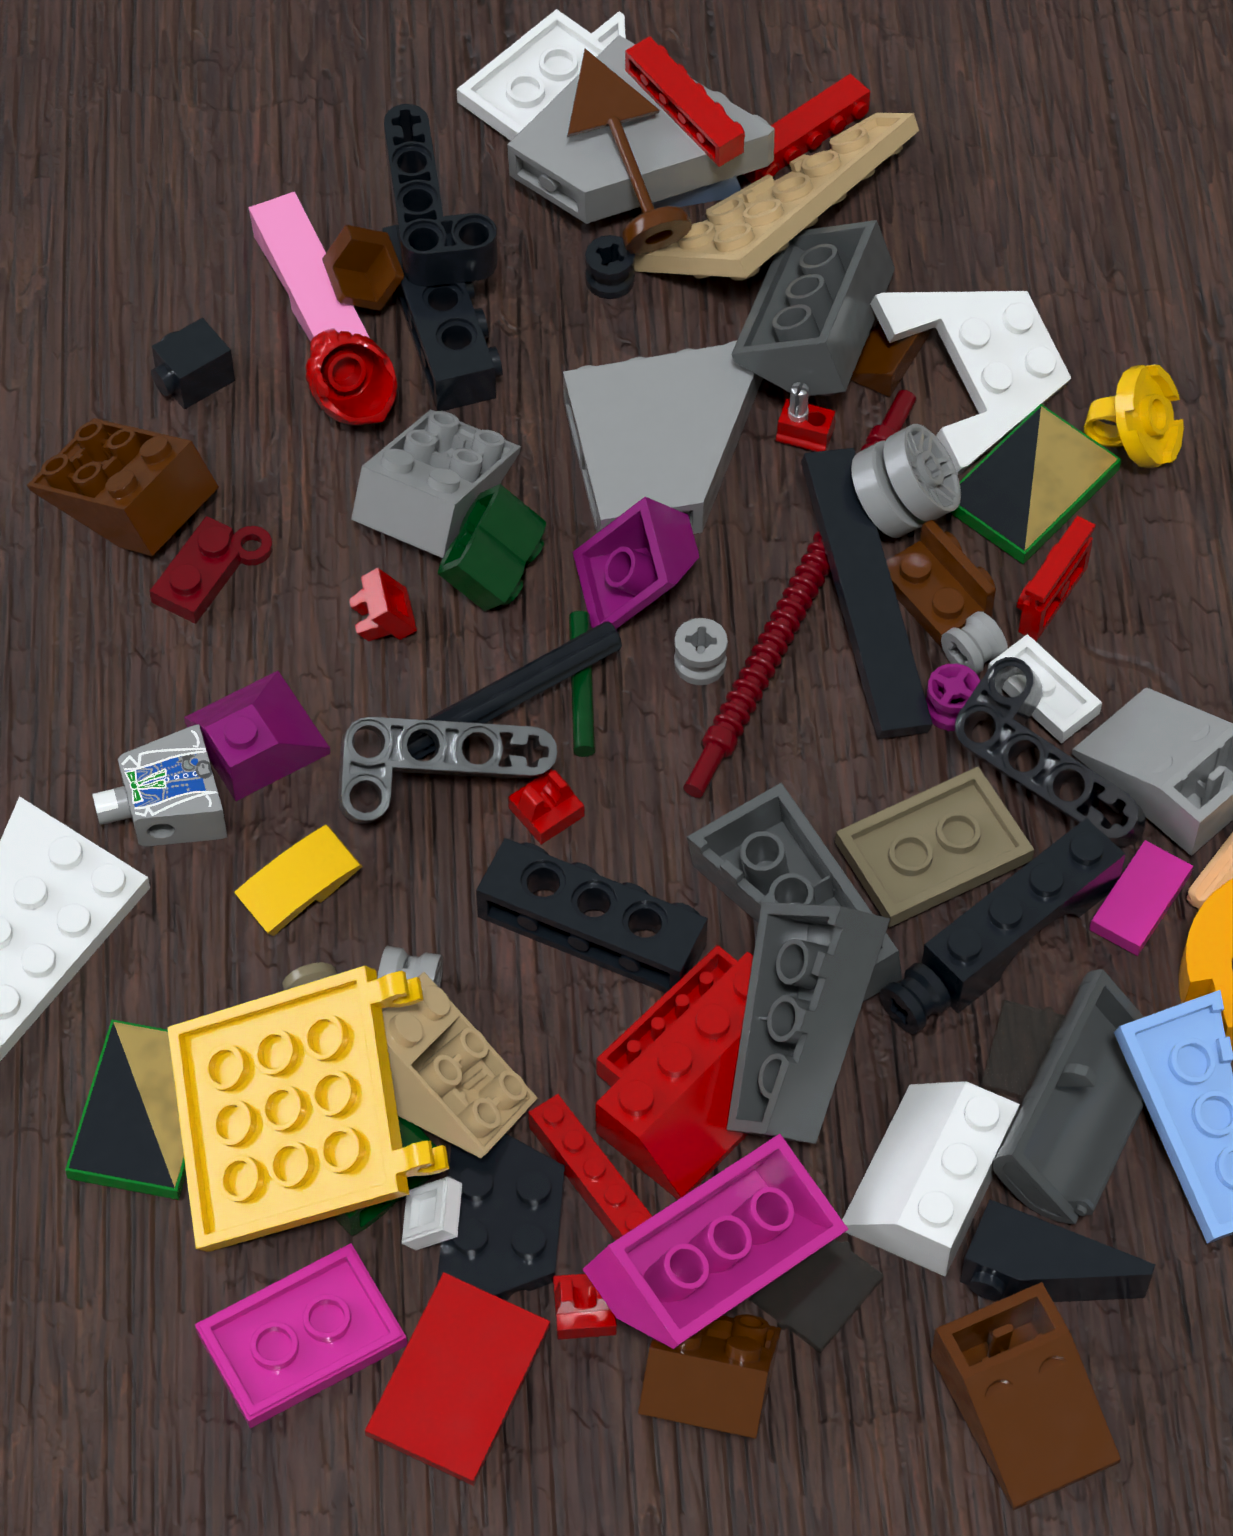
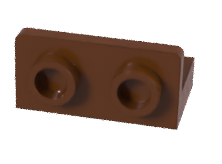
(940, 582)

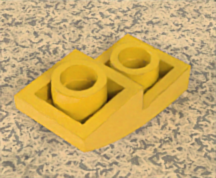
(297, 878)

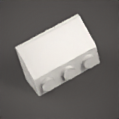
(931, 1172)

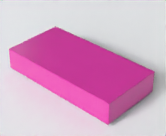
(1141, 898)

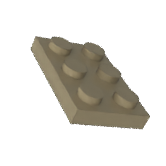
(934, 846)

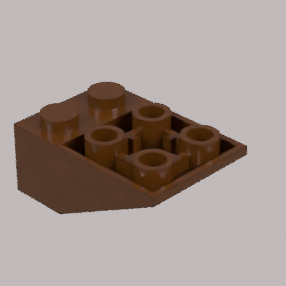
(126, 483)
(1025, 1395)

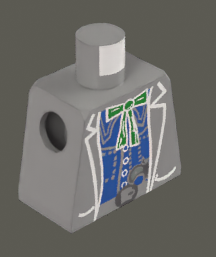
(166, 792)

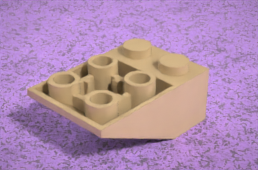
(450, 1074)

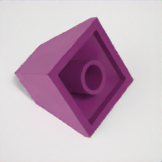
(634, 561)
(258, 735)

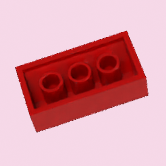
(677, 1097)

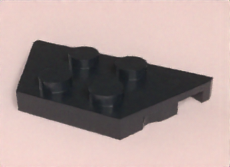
(505, 1218)

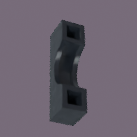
(1058, 882)

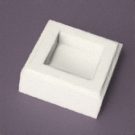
(432, 1213)

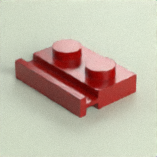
(1055, 578)

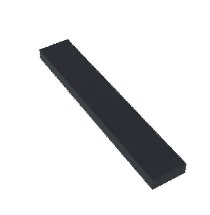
(866, 597)

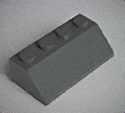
(816, 308)

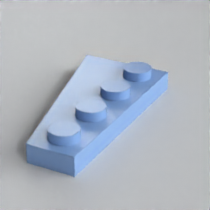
(1187, 1086)

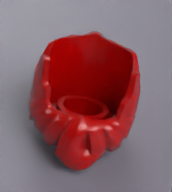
(351, 377)

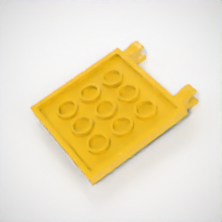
(293, 1108)

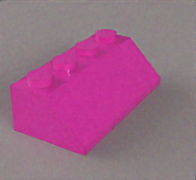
(716, 1245)

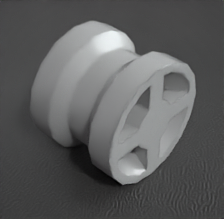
(975, 642)
(705, 664)

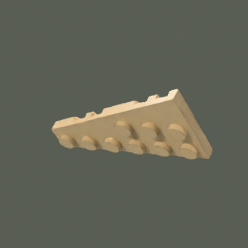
(769, 213)

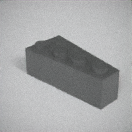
(776, 856)

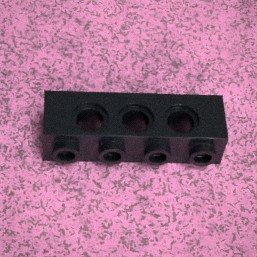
(449, 340)
(607, 940)

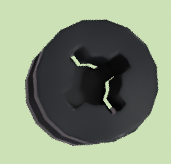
(617, 277)
(915, 998)

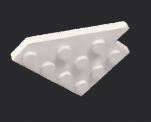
(533, 71)

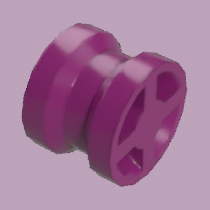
(943, 686)

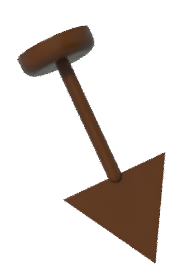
(606, 101)

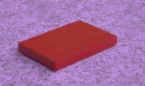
(457, 1378)

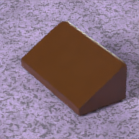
(885, 363)

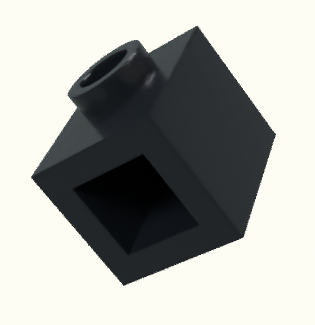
(192, 363)

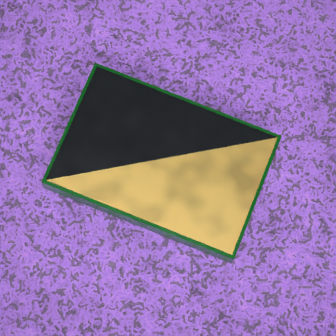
(1033, 483)
(131, 1117)

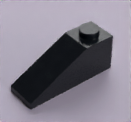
(1022, 1250)

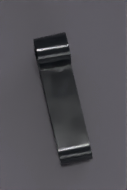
(431, 245)
(1054, 765)

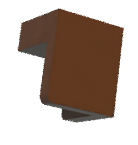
(363, 267)

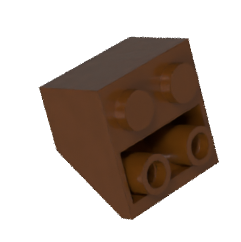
(713, 1377)

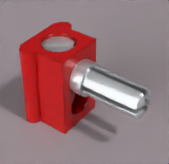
(804, 423)

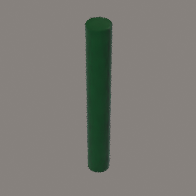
(582, 694)

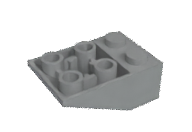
(430, 479)
(1170, 763)

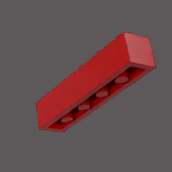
(685, 101)
(815, 122)
(662, 1016)
(587, 1167)

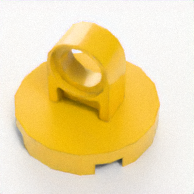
(1142, 417)

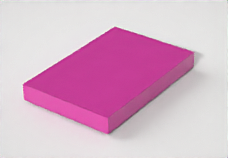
(300, 1335)

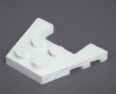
(996, 350)

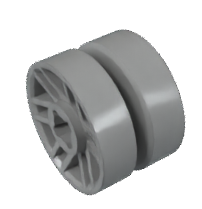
(906, 481)

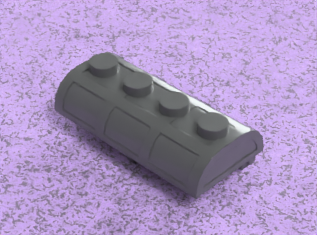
(1075, 1110)

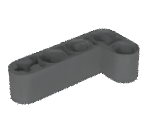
(447, 759)

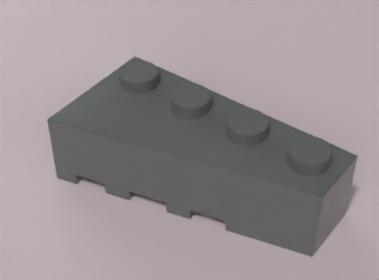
(800, 1015)

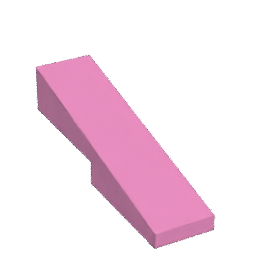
(296, 258)

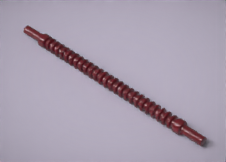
(721, 737)

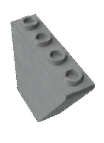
(587, 171)
(658, 429)

